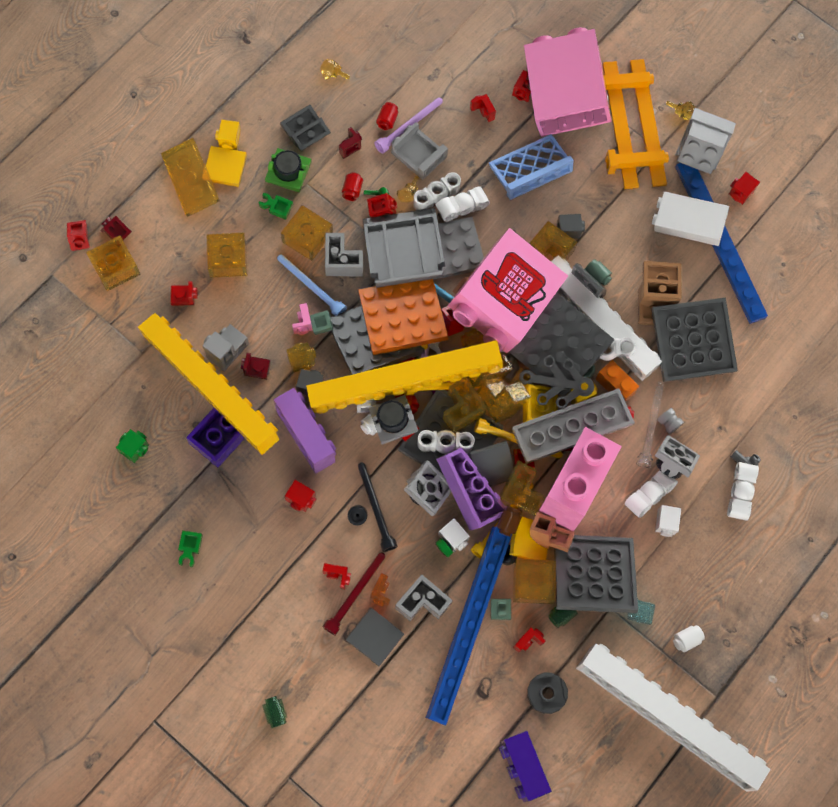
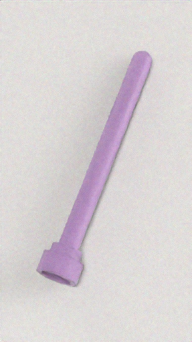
(383, 144)

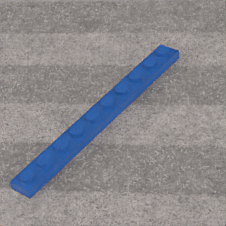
(726, 251)
(468, 627)

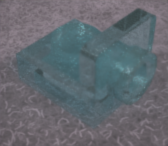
(644, 614)

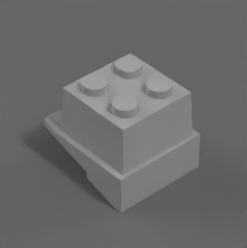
(704, 141)

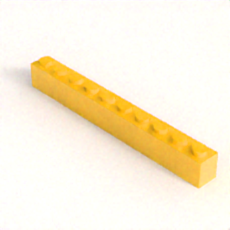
(404, 377)
(209, 383)

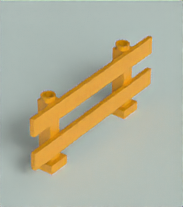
(626, 159)

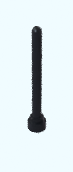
(388, 542)

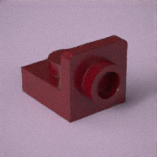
(350, 145)
(115, 227)
(255, 366)

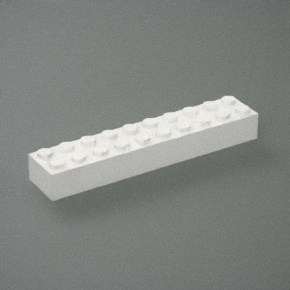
(673, 718)

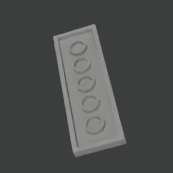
(563, 427)

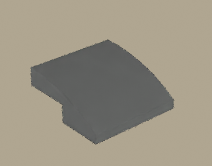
(305, 128)
(588, 281)
(493, 463)
(374, 636)

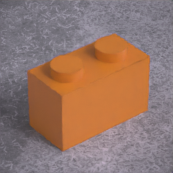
(614, 377)

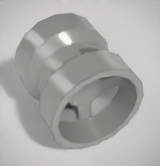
(670, 420)

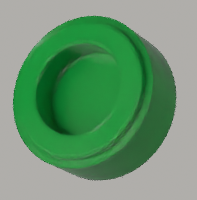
(444, 548)

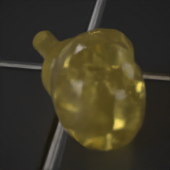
(332, 68)
(684, 110)
(407, 193)

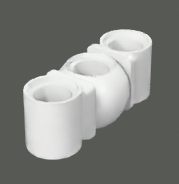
(442, 186)
(462, 204)
(617, 349)
(445, 434)
(742, 491)
(650, 493)

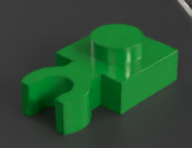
(279, 206)
(189, 544)

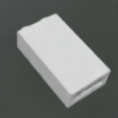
(690, 218)

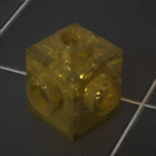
(301, 356)

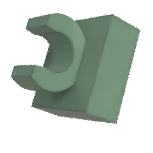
(321, 322)
(500, 609)

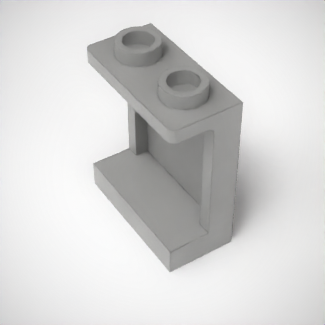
(418, 151)

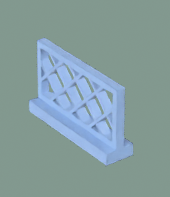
(541, 176)

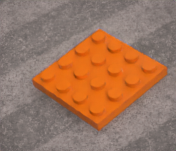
(402, 316)

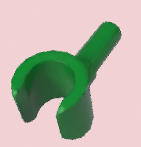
(383, 190)

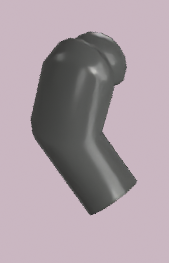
(514, 363)
(738, 457)

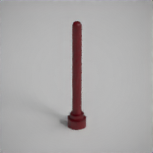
(333, 624)

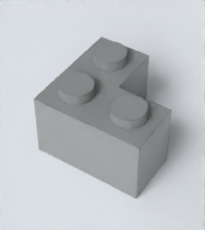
(341, 261)
(225, 346)
(426, 595)

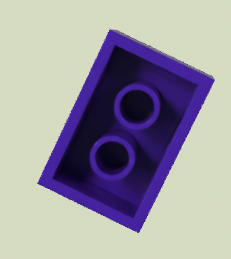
(215, 438)
(524, 767)

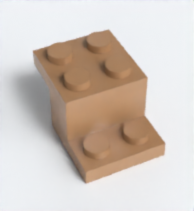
(659, 288)

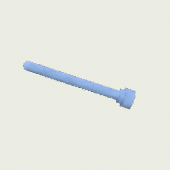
(335, 306)

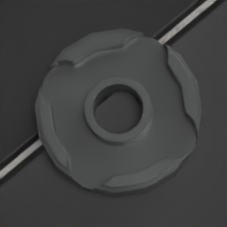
(535, 696)

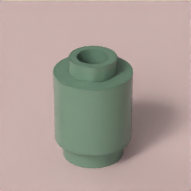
(599, 272)

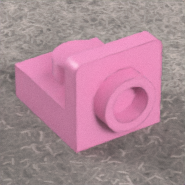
(304, 324)

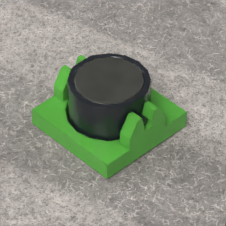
(289, 168)

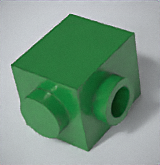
(132, 445)

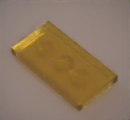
(190, 177)

